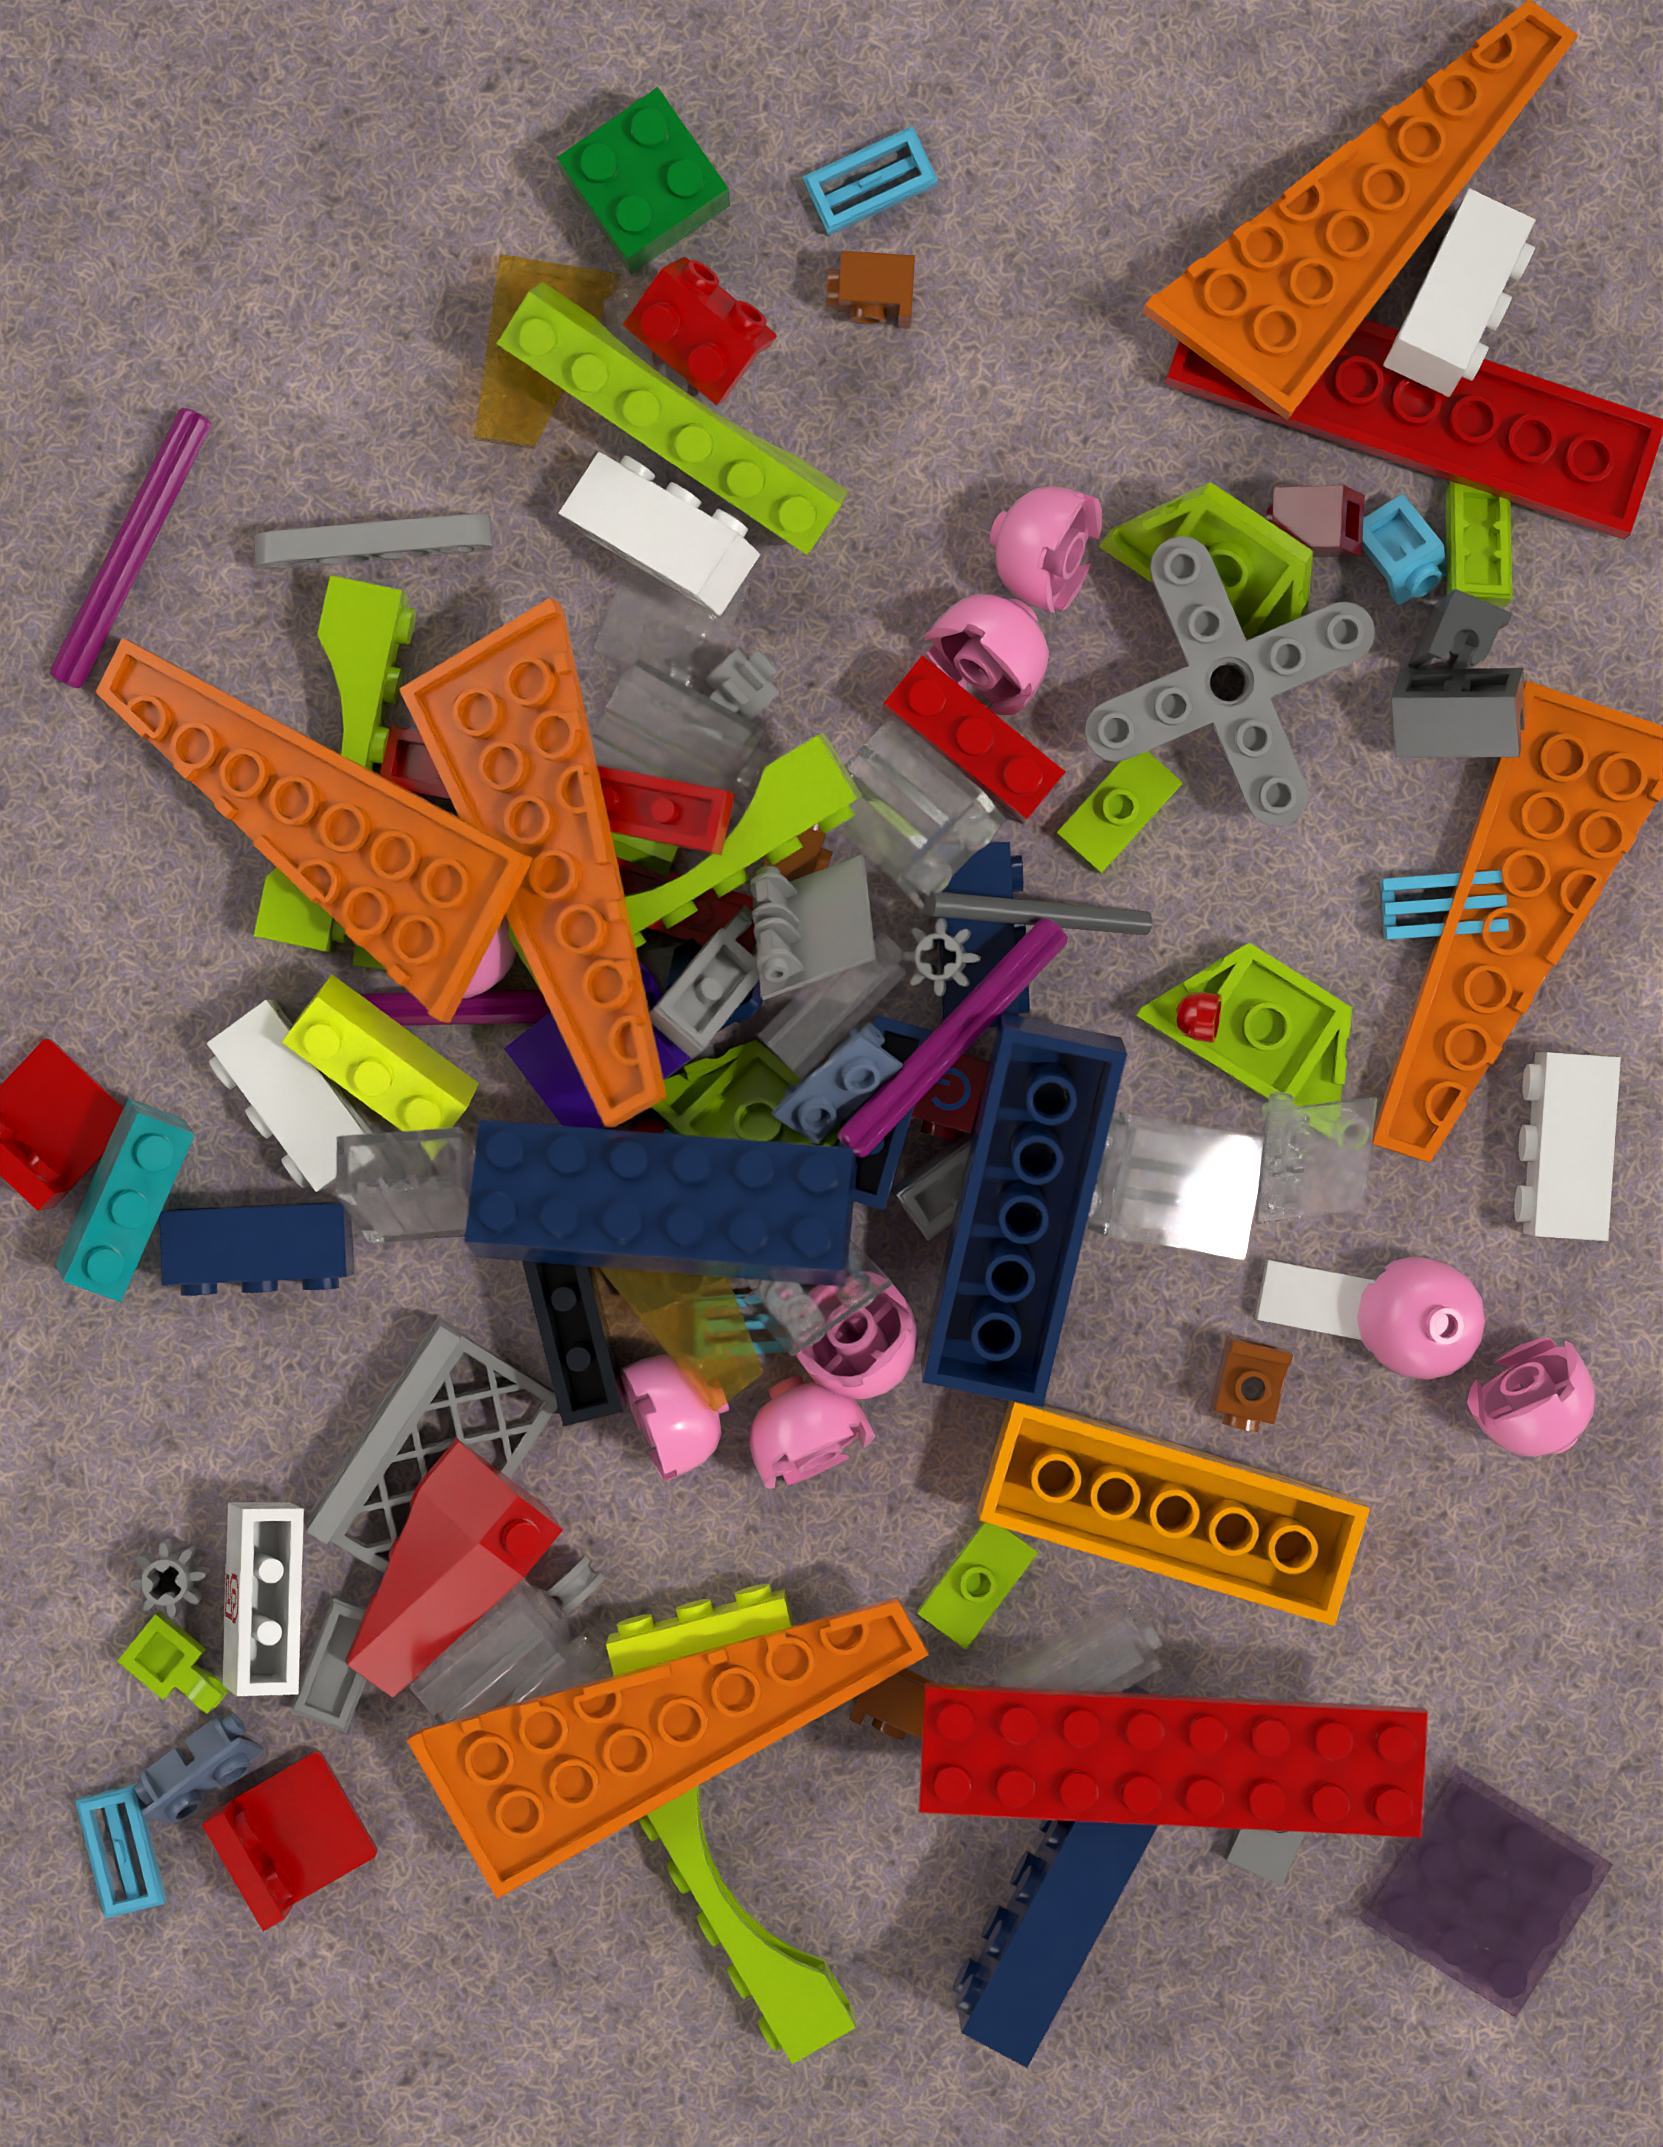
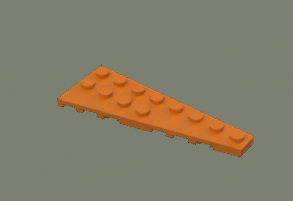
(1314, 263)
(523, 767)
(1557, 833)
(373, 855)
(592, 1758)

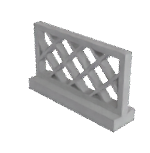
(398, 1417)

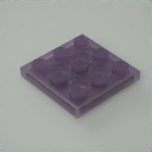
(1486, 1891)

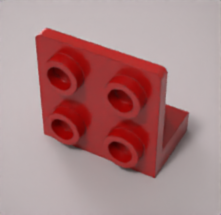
(52, 1125)
(289, 1837)

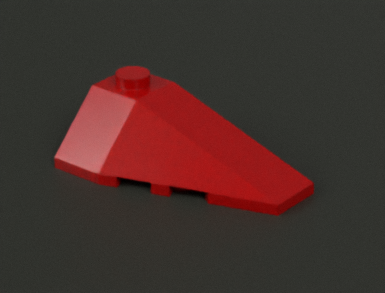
(456, 1558)

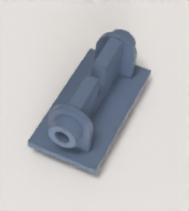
(839, 1085)
(219, 1760)

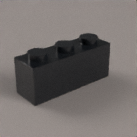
(575, 1341)

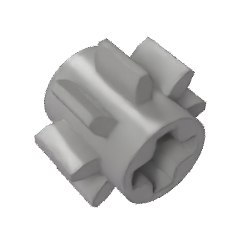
(744, 683)
(951, 970)
(185, 1580)

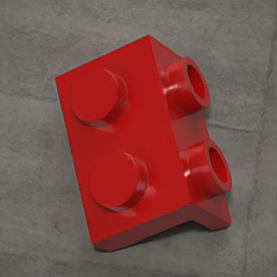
(699, 327)

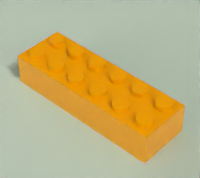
(1173, 1510)

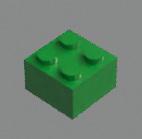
(644, 180)

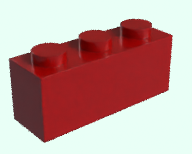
(973, 739)

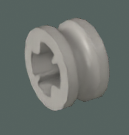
(575, 1584)

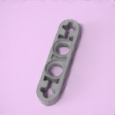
(373, 541)

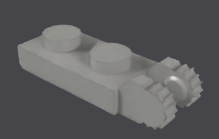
(708, 988)

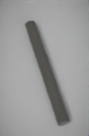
(1030, 912)

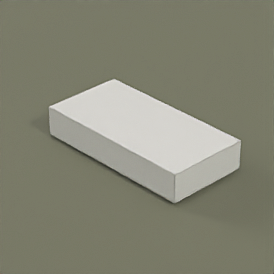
(1311, 1299)

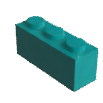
(124, 1200)

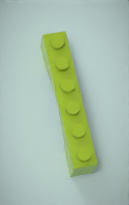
(613, 381)
(362, 640)
(792, 796)
(791, 1987)

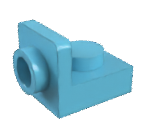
(1404, 549)

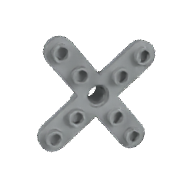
(1268, 666)

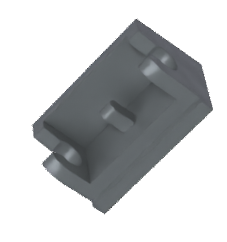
(1456, 628)
(1458, 712)

